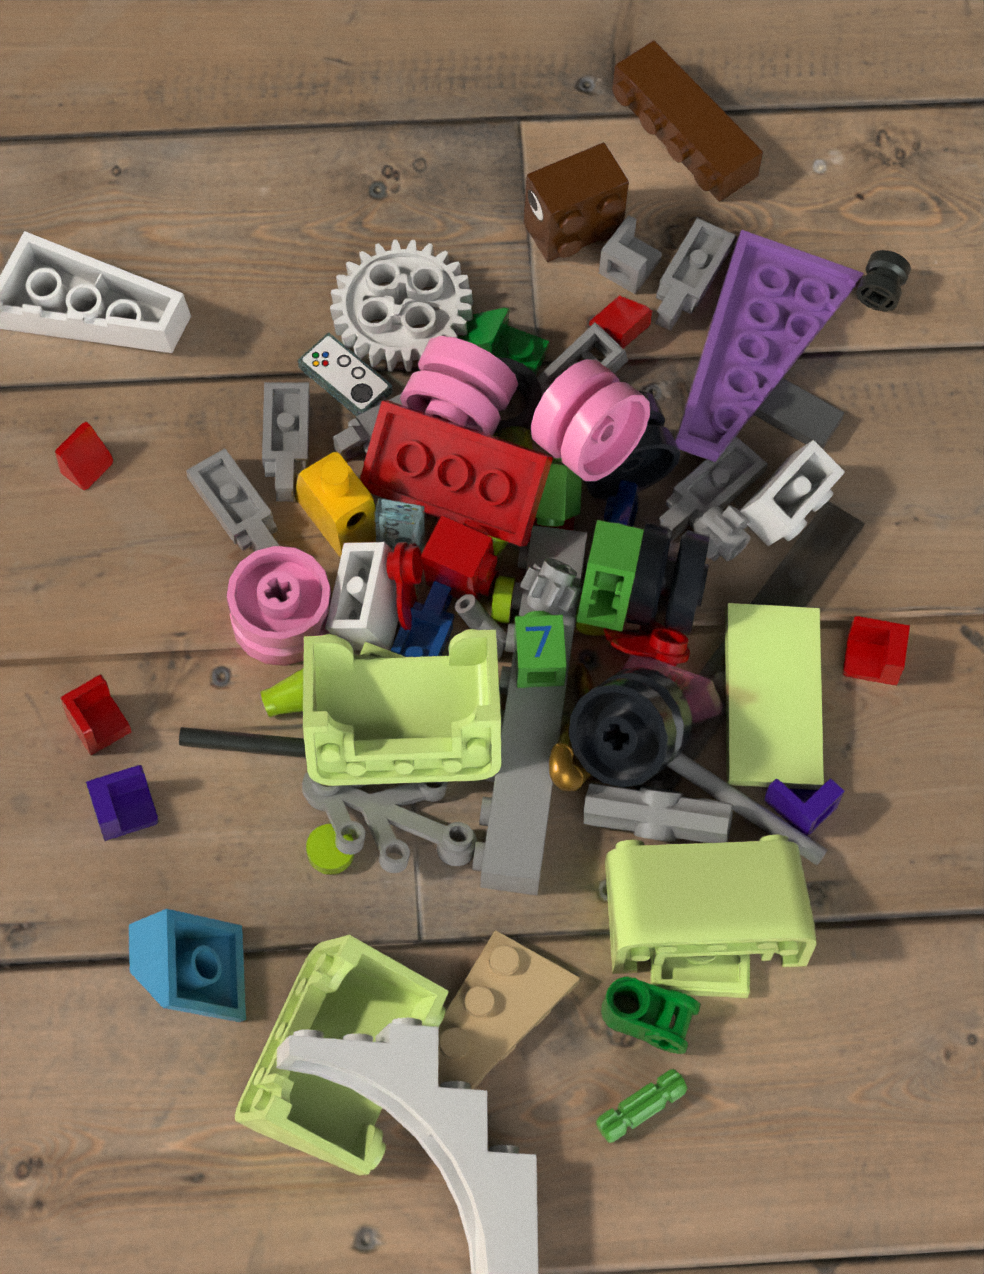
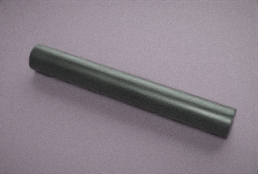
(242, 742)

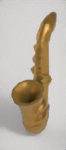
(564, 766)

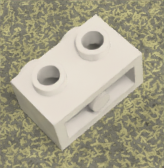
(791, 493)
(364, 597)

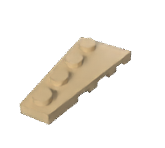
(496, 1007)

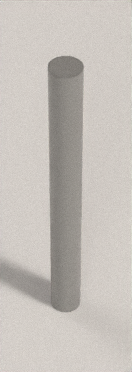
(746, 806)

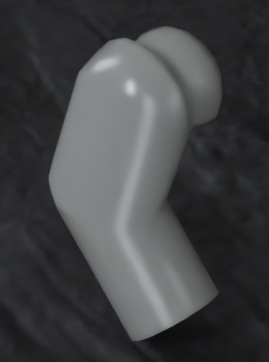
(479, 619)

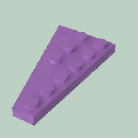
(761, 325)

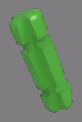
(641, 1105)

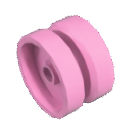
(460, 384)
(590, 420)
(277, 601)

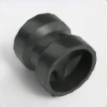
(884, 277)

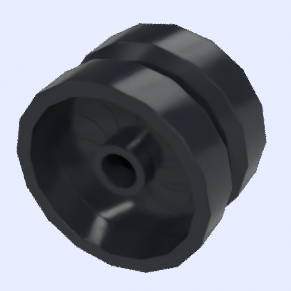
(649, 461)
(669, 578)
(630, 726)

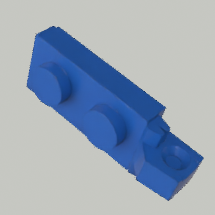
(429, 626)

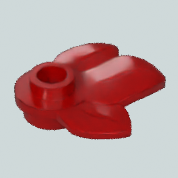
(406, 569)
(652, 642)

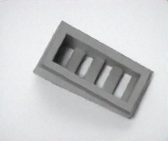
(591, 338)

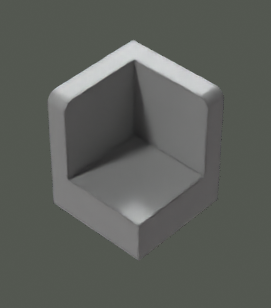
(628, 259)

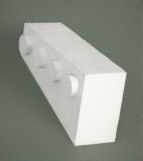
(84, 299)

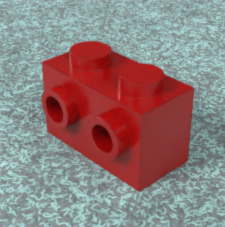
(460, 558)

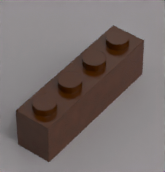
(686, 121)

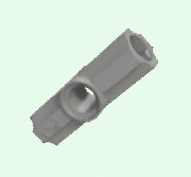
(658, 813)

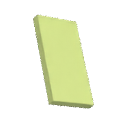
(773, 696)

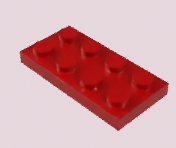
(455, 472)

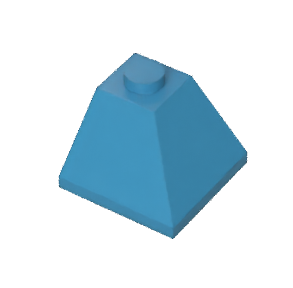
(190, 963)

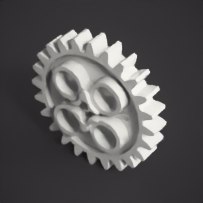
(400, 303)

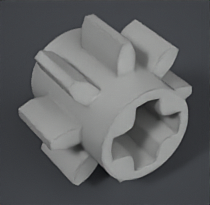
(725, 532)
(551, 586)

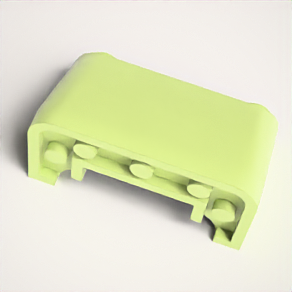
(402, 713)
(708, 901)
(340, 992)

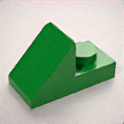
(492, 333)

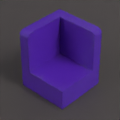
(122, 802)
(804, 807)

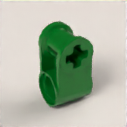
(653, 1015)

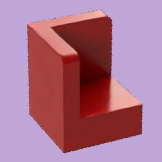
(876, 650)
(95, 715)

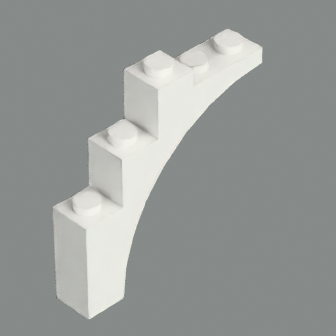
(449, 1121)

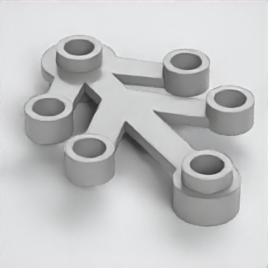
(385, 809)

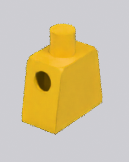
(334, 495)

